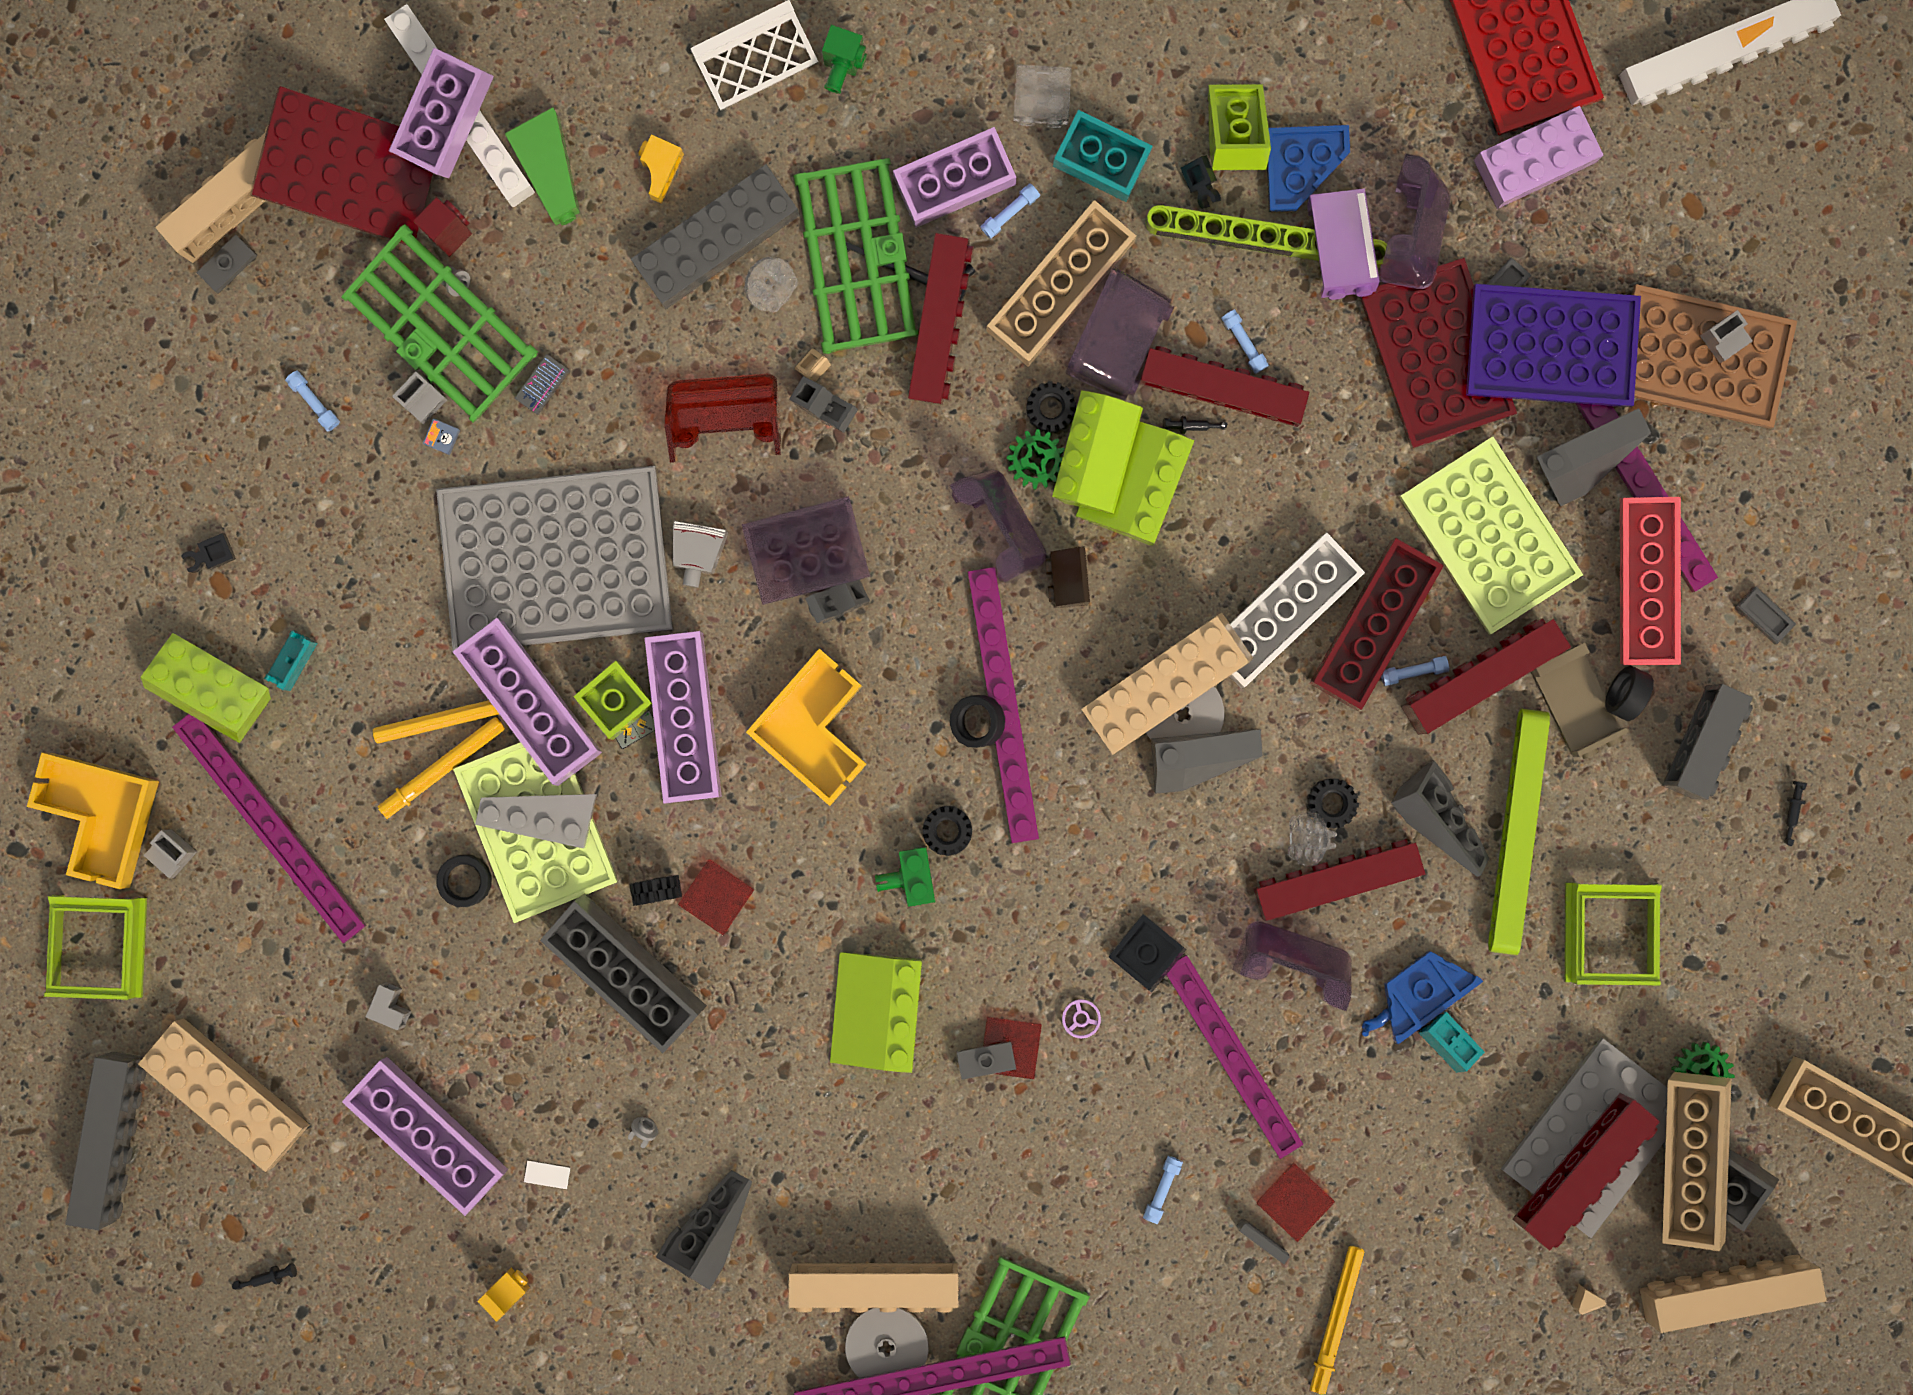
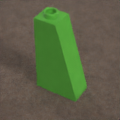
(545, 160)

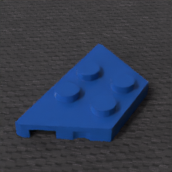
(1424, 992)

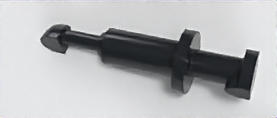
(1191, 425)
(1794, 809)
(274, 1275)

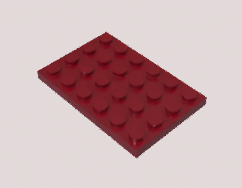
(338, 167)
(1426, 355)

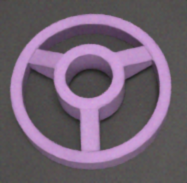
(1088, 1020)

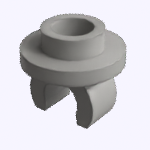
(462, 275)
(644, 1129)

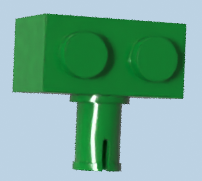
(844, 55)
(912, 877)

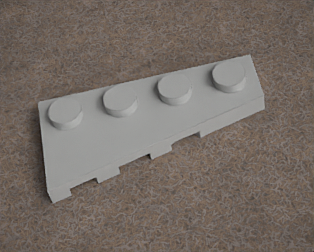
(549, 818)

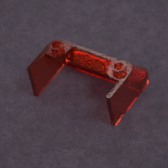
(722, 406)

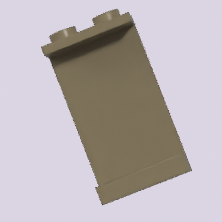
(1578, 702)

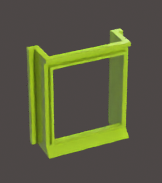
(1575, 929)
(133, 946)

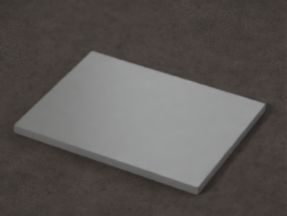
(556, 556)

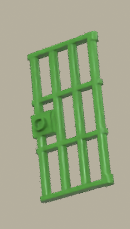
(877, 252)
(424, 340)
(976, 1342)

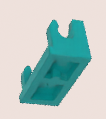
(291, 661)
(1452, 1043)

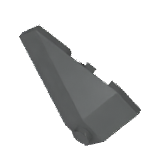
(1586, 460)
(1193, 759)
(1432, 811)
(1747, 1189)
(705, 1239)

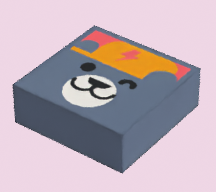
(441, 436)

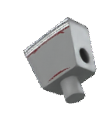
(696, 550)

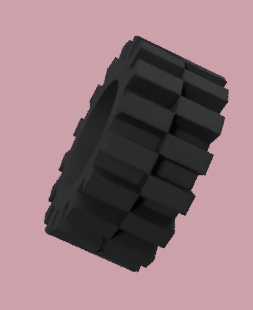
(1056, 391)
(1349, 802)
(930, 830)
(655, 890)

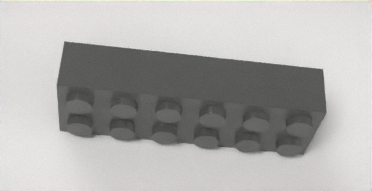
(715, 236)
(623, 972)
(106, 1141)

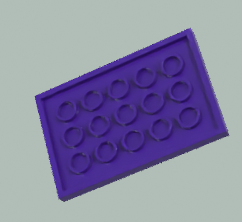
(1553, 345)

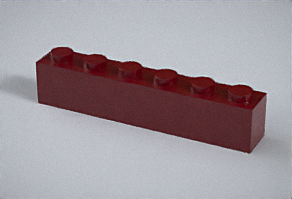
(939, 319)
(1224, 387)
(1339, 880)

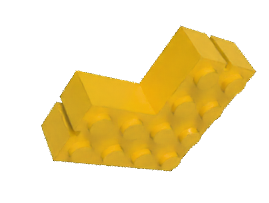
(797, 733)
(110, 810)

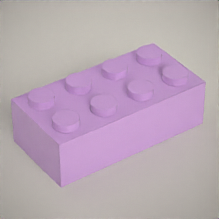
(441, 113)
(1538, 157)
(954, 177)

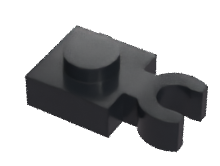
(1199, 178)
(212, 552)

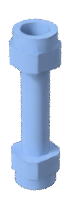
(1028, 196)
(1232, 321)
(326, 417)
(1436, 666)
(1172, 1167)

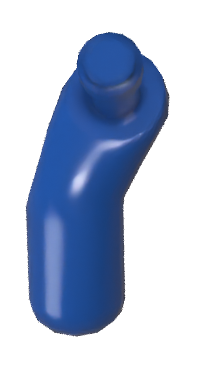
(1375, 1023)

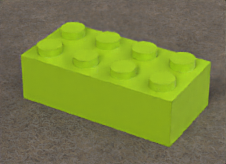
(205, 687)

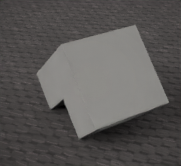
(1727, 336)
(419, 397)
(169, 852)
(384, 1007)

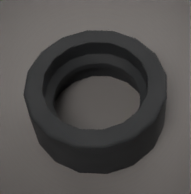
(1629, 693)
(958, 715)
(479, 895)

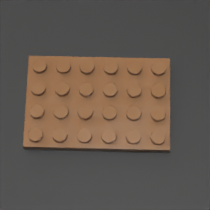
(1683, 372)

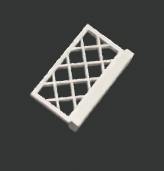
(744, 32)

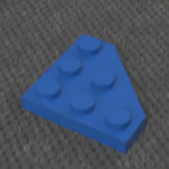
(1302, 161)

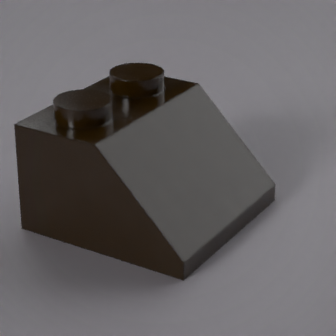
(1069, 577)

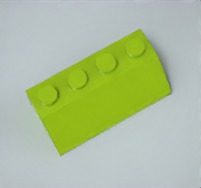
(1097, 452)

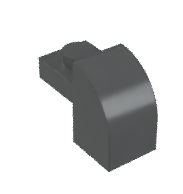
(823, 404)
(837, 601)

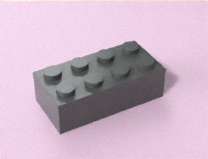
(1708, 742)

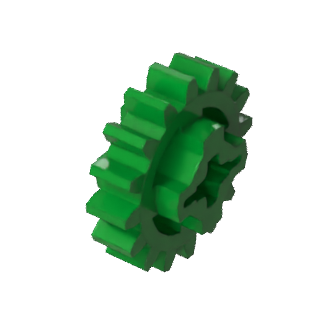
(1024, 464)
(1707, 1062)

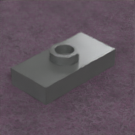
(226, 264)
(986, 1060)

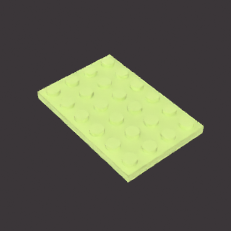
(1491, 535)
(532, 870)

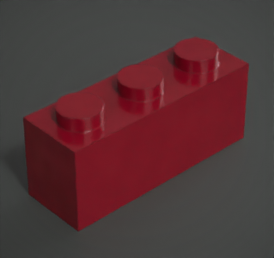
(444, 225)

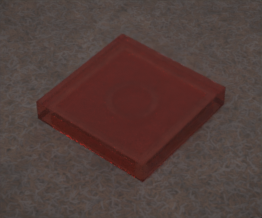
(716, 897)
(1024, 1041)
(1295, 1202)

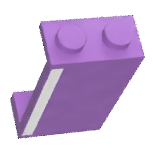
(1344, 243)

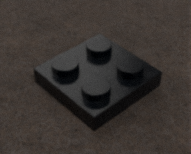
(1147, 953)

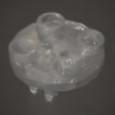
(778, 275)
(1309, 838)

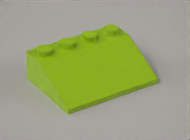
(1147, 485)
(876, 1011)

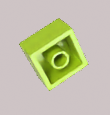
(614, 700)

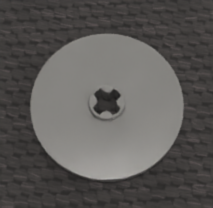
(1205, 717)
(875, 1327)

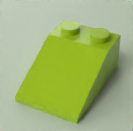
(1238, 127)

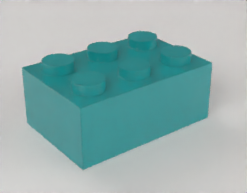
(1102, 155)

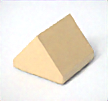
(813, 365)
(1586, 1301)

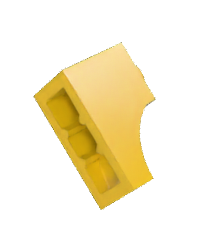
(662, 161)
(504, 1293)

